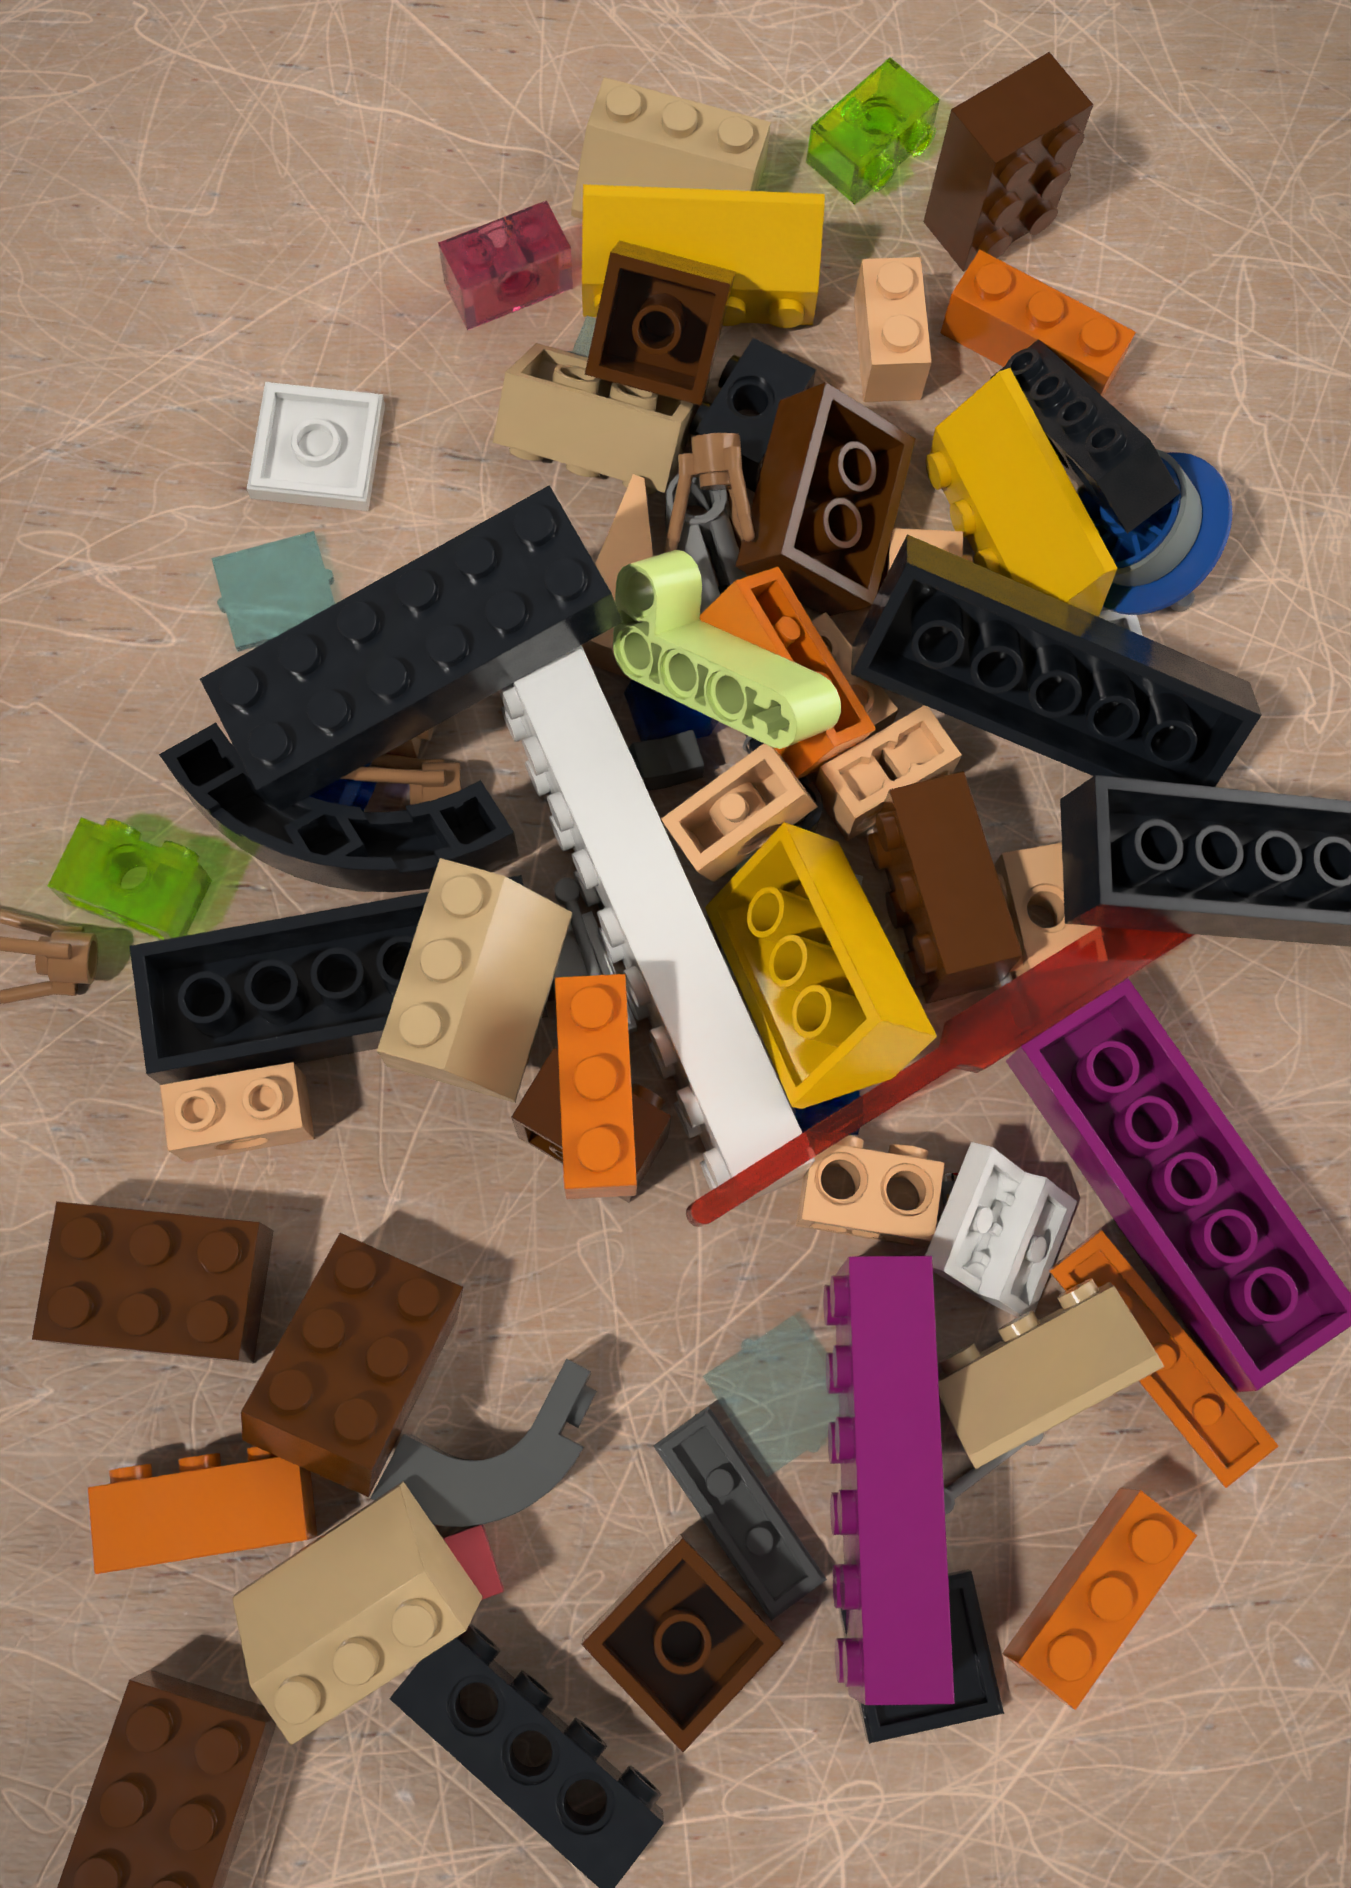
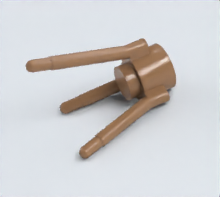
(718, 466)
(427, 777)
(65, 956)

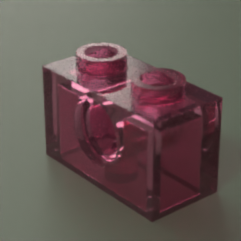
(506, 265)

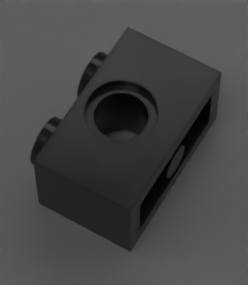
(754, 383)

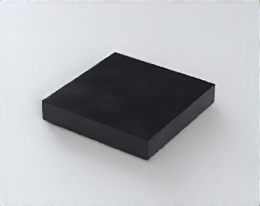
(973, 1675)

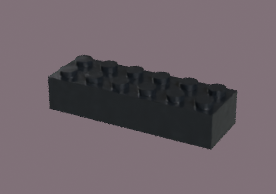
(411, 650)
(1048, 673)
(1207, 861)
(273, 989)

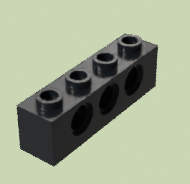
(1093, 438)
(597, 1843)

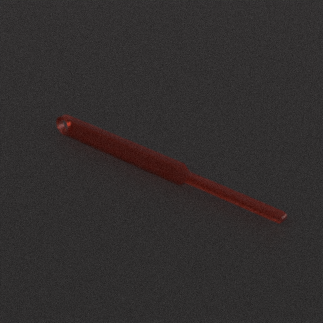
(967, 1043)

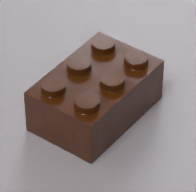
(1006, 160)
(827, 499)
(943, 888)
(153, 1282)
(351, 1364)
(170, 1788)

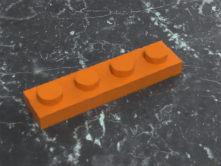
(1189, 1385)

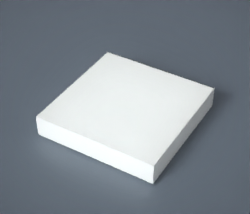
(316, 446)

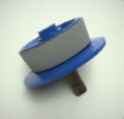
(1172, 547)

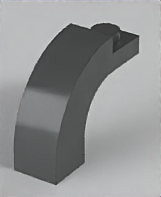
(488, 1490)

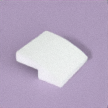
(1000, 1231)

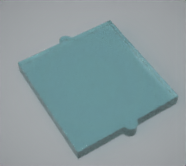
(272, 588)
(776, 1395)

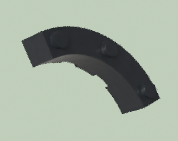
(337, 841)

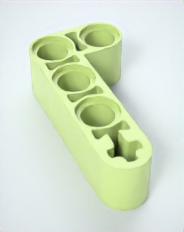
(708, 668)

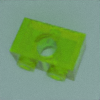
(873, 131)
(100, 857)

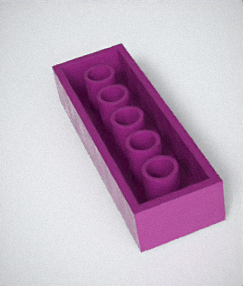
(1184, 1188)
(889, 1483)

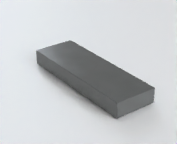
(740, 1513)

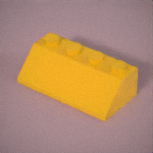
(761, 235)
(1017, 497)
(817, 969)

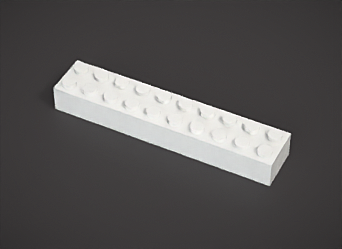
(650, 919)

